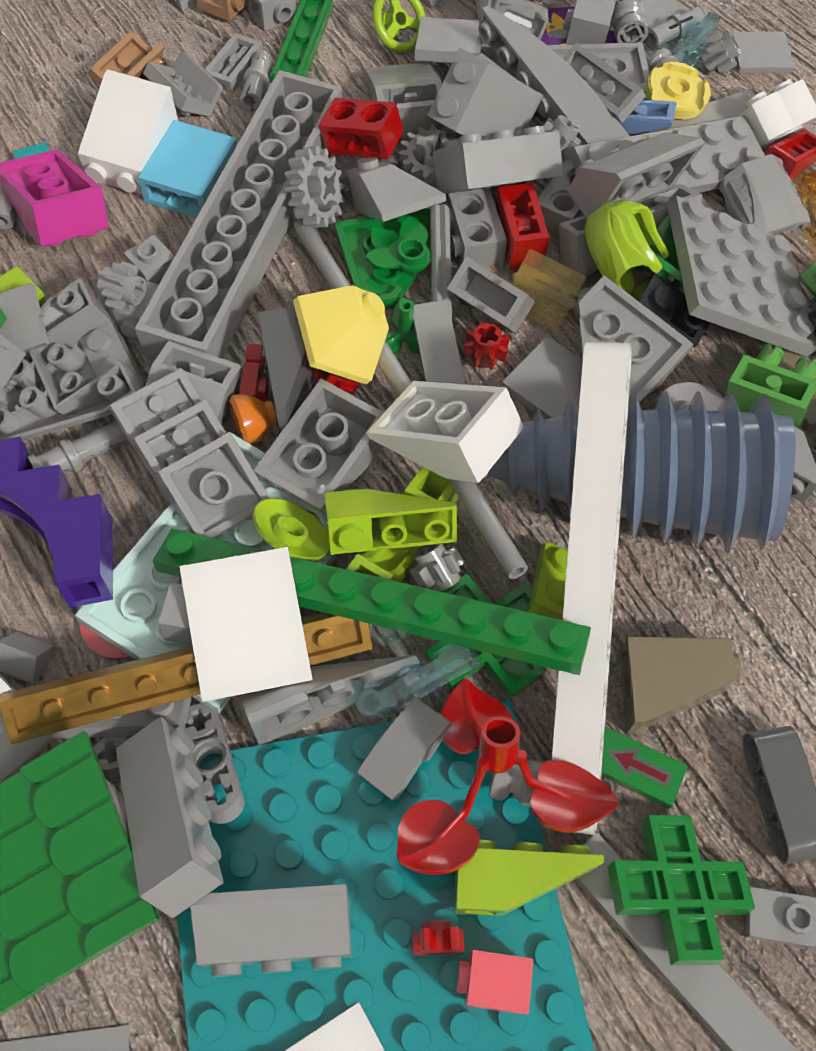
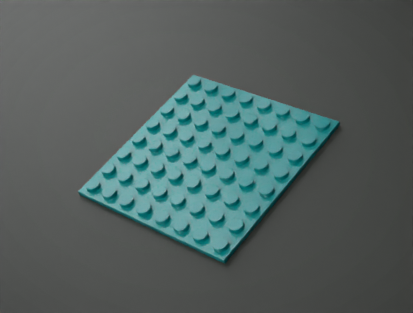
(323, 825)

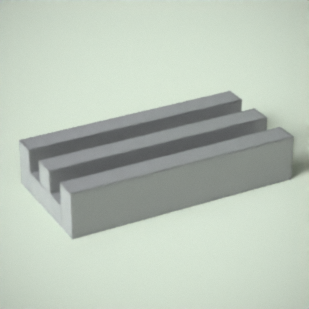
(238, 62)

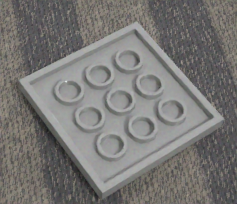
(740, 277)

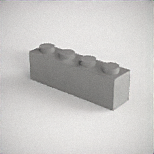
(167, 818)

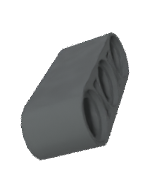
(783, 791)

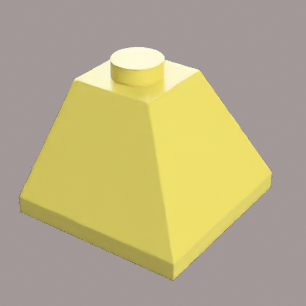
(343, 331)

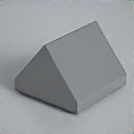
(24, 657)

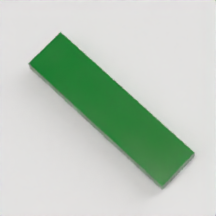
(303, 37)

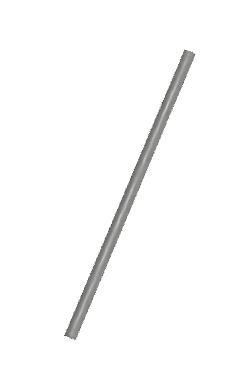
(467, 491)

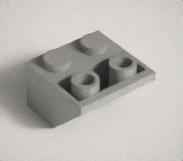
(210, 375)

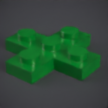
(510, 674)
(680, 889)

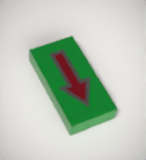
(641, 768)

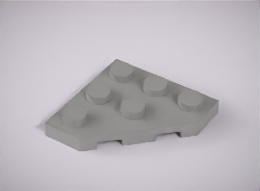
(615, 316)

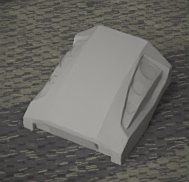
(764, 196)

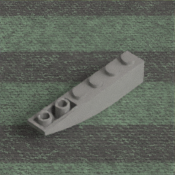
(549, 75)

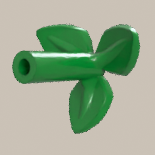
(402, 322)

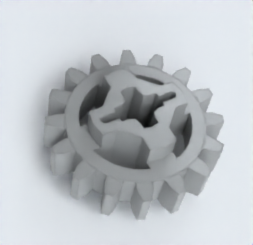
(417, 152)
(315, 187)

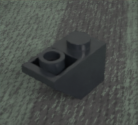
(670, 306)

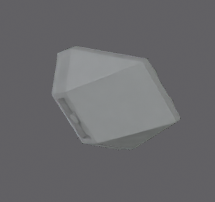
(74, 374)

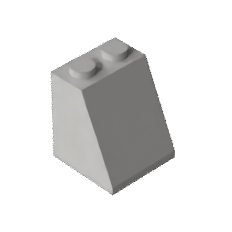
(482, 98)

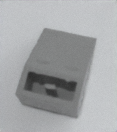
(411, 87)

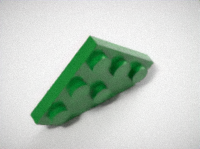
(355, 243)

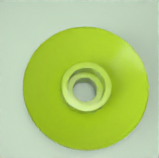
(291, 526)

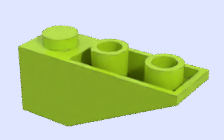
(386, 520)
(507, 879)

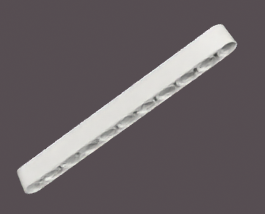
(593, 551)

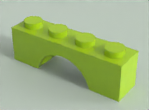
(396, 562)

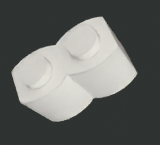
(781, 112)

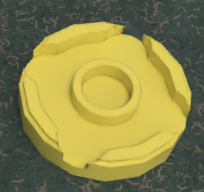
(679, 84)

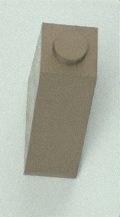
(672, 676)

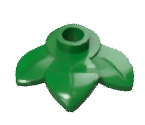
(400, 249)

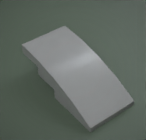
(189, 454)

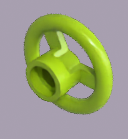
(394, 21)

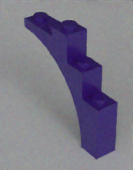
(74, 528)

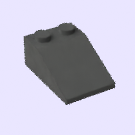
(286, 361)

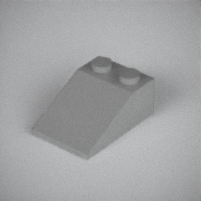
(322, 446)

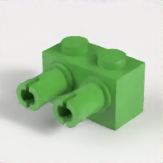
(787, 390)

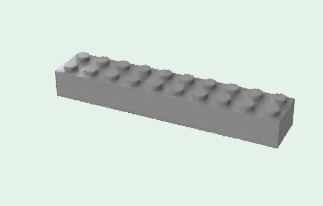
(238, 224)

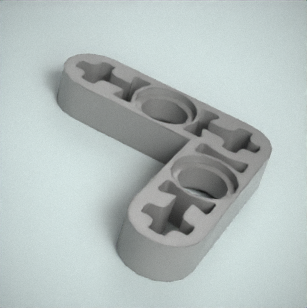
(206, 742)

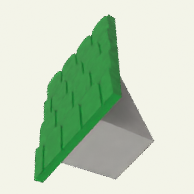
(63, 871)

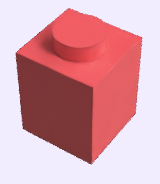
(496, 982)

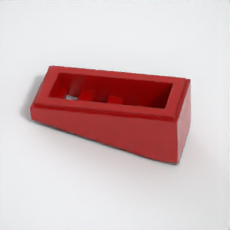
(795, 151)

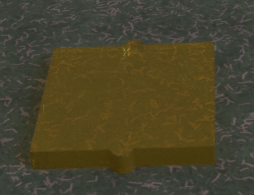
(550, 286)

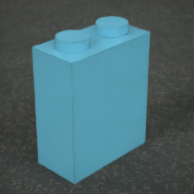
(185, 167)

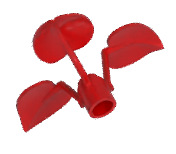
(564, 798)

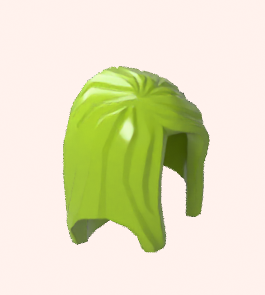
(620, 239)

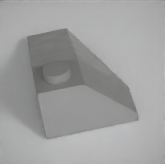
(332, 689)

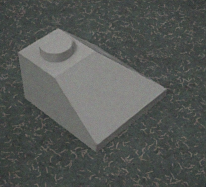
(389, 192)

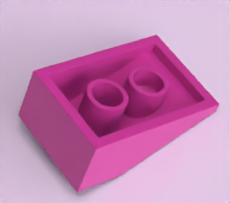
(53, 197)

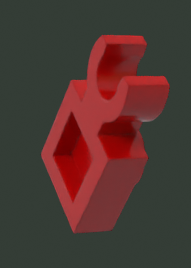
(253, 369)
(437, 939)

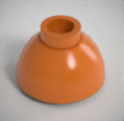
(251, 417)

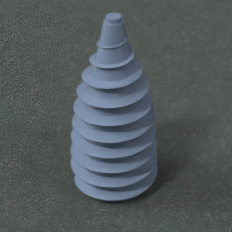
(681, 467)

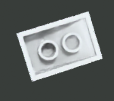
(450, 427)

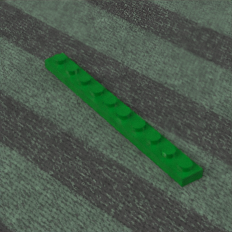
(405, 606)

